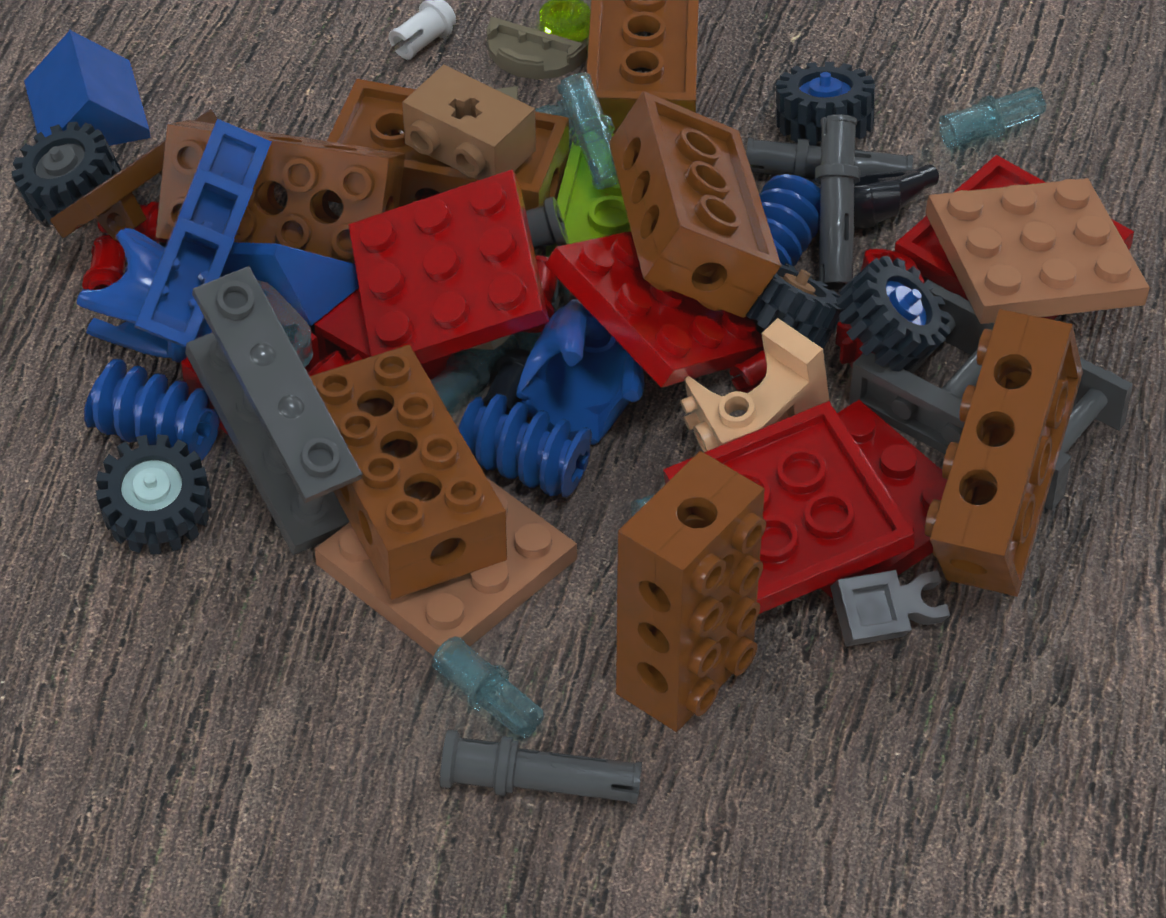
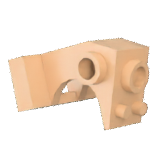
(791, 385)

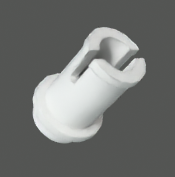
(432, 21)

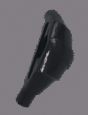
(884, 194)

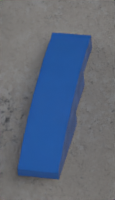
(203, 232)

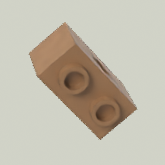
(468, 124)

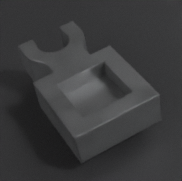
(880, 609)

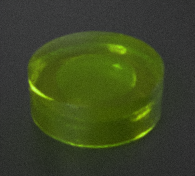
(565, 19)

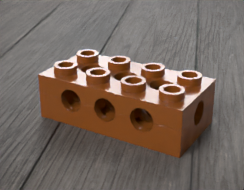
(668, 53)
(375, 120)
(308, 170)
(693, 206)
(1005, 451)
(451, 515)
(688, 591)

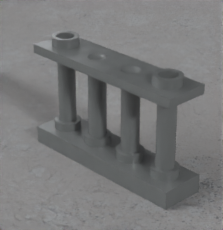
(271, 410)
(933, 412)

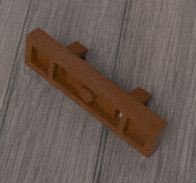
(113, 200)

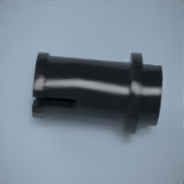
(507, 379)

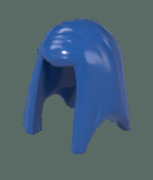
(126, 297)
(579, 373)

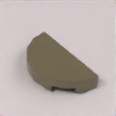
(532, 52)

